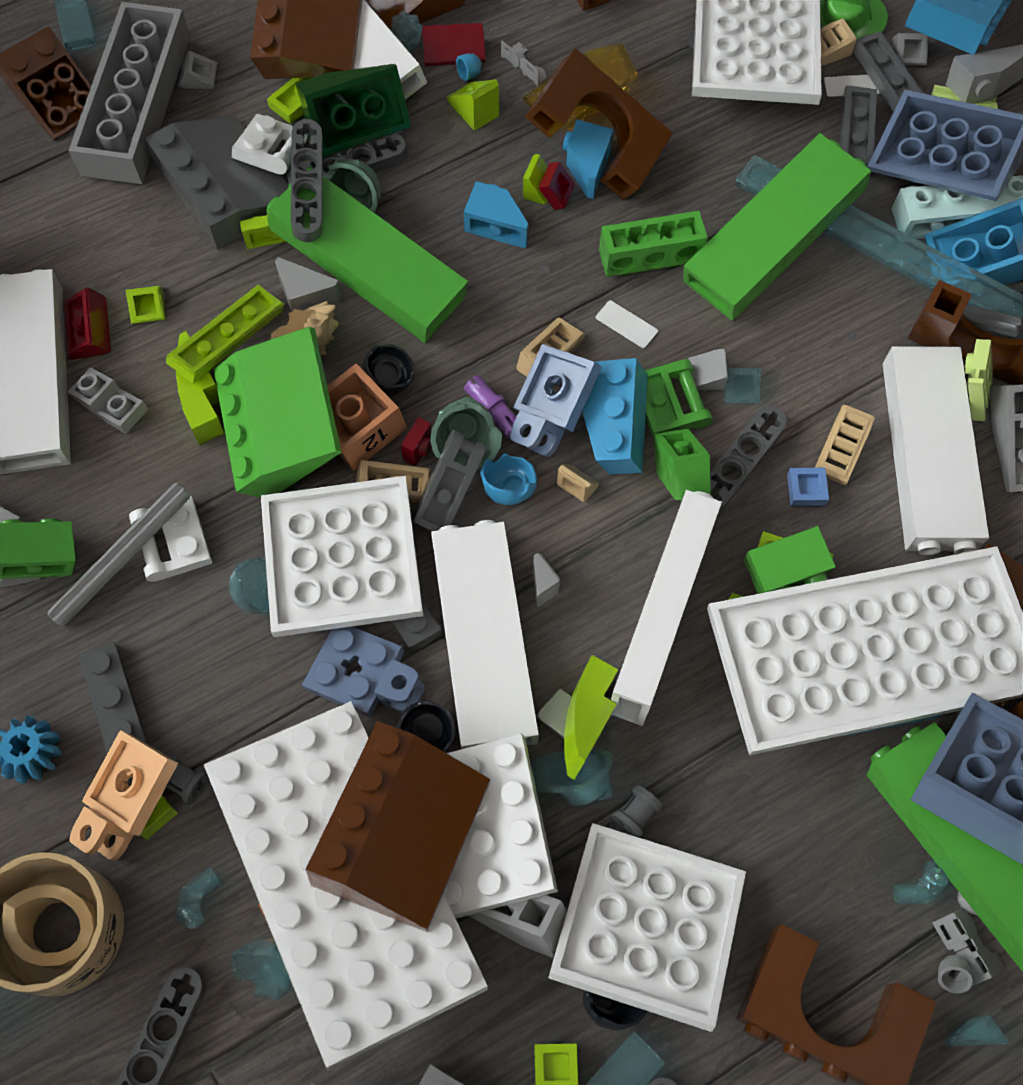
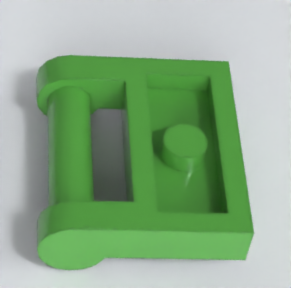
(662, 404)

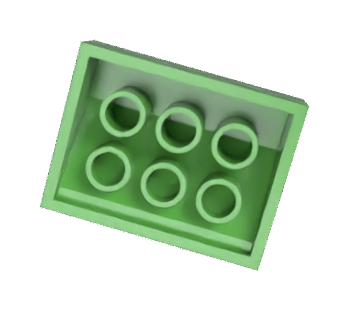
(276, 413)

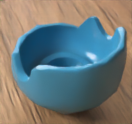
(509, 479)

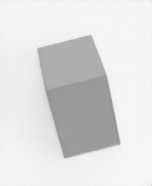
(306, 287)

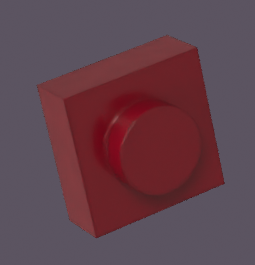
(556, 185)
(417, 442)

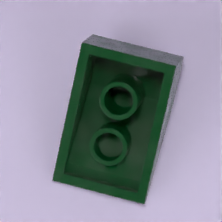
(355, 105)

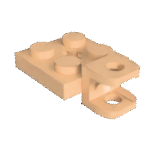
(116, 805)

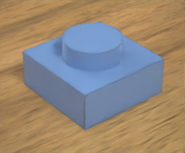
(808, 487)

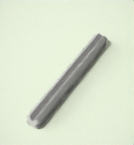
(118, 554)

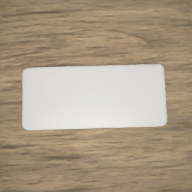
(836, 85)
(626, 324)

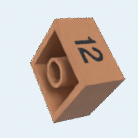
(362, 416)

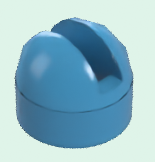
(468, 66)

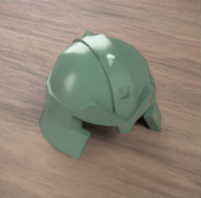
(357, 180)
(473, 421)

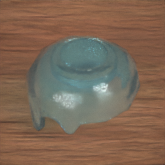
(249, 586)
(263, 966)

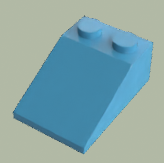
(986, 242)

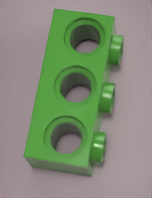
(651, 243)

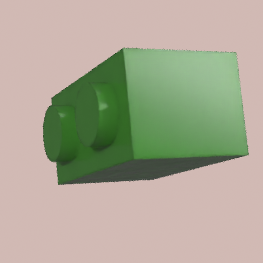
(682, 463)
(36, 549)
(790, 562)

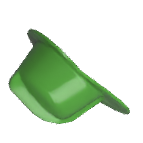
(862, 16)

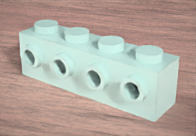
(929, 208)

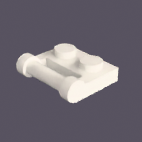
(261, 140)
(184, 541)

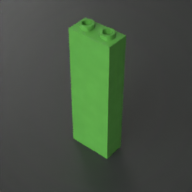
(776, 226)
(374, 260)
(979, 872)

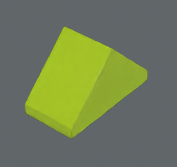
(476, 102)

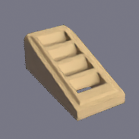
(840, 40)
(558, 326)
(854, 425)
(381, 470)

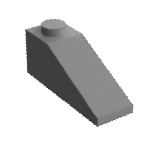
(985, 73)
(1007, 428)
(530, 922)

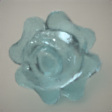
(407, 29)

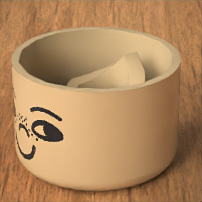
(25, 891)

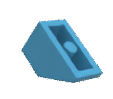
(587, 154)
(495, 215)

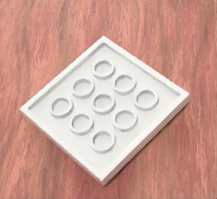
(340, 556)
(507, 844)
(649, 927)

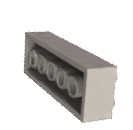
(130, 92)

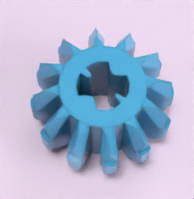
(35, 735)

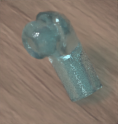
(926, 889)
(190, 898)

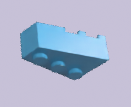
(617, 416)

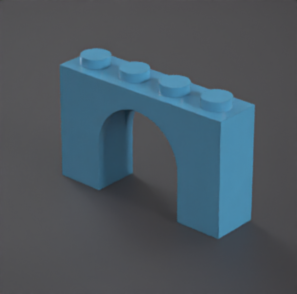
(958, 22)

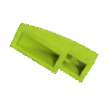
(198, 402)
(587, 713)

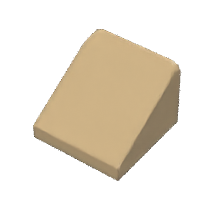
(576, 482)

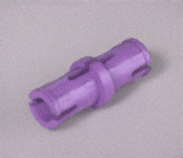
(496, 404)

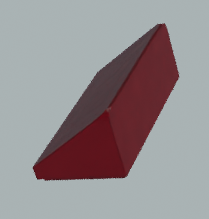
(447, 42)
(87, 324)

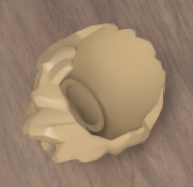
(317, 317)

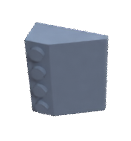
(950, 145)
(980, 777)

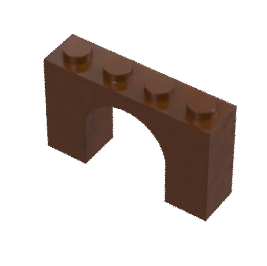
(637, 131)
(945, 325)
(775, 1011)

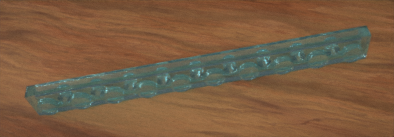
(899, 249)

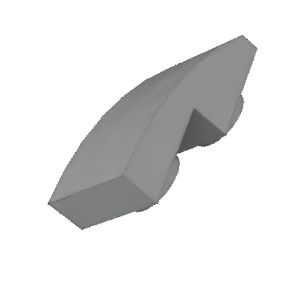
(107, 400)

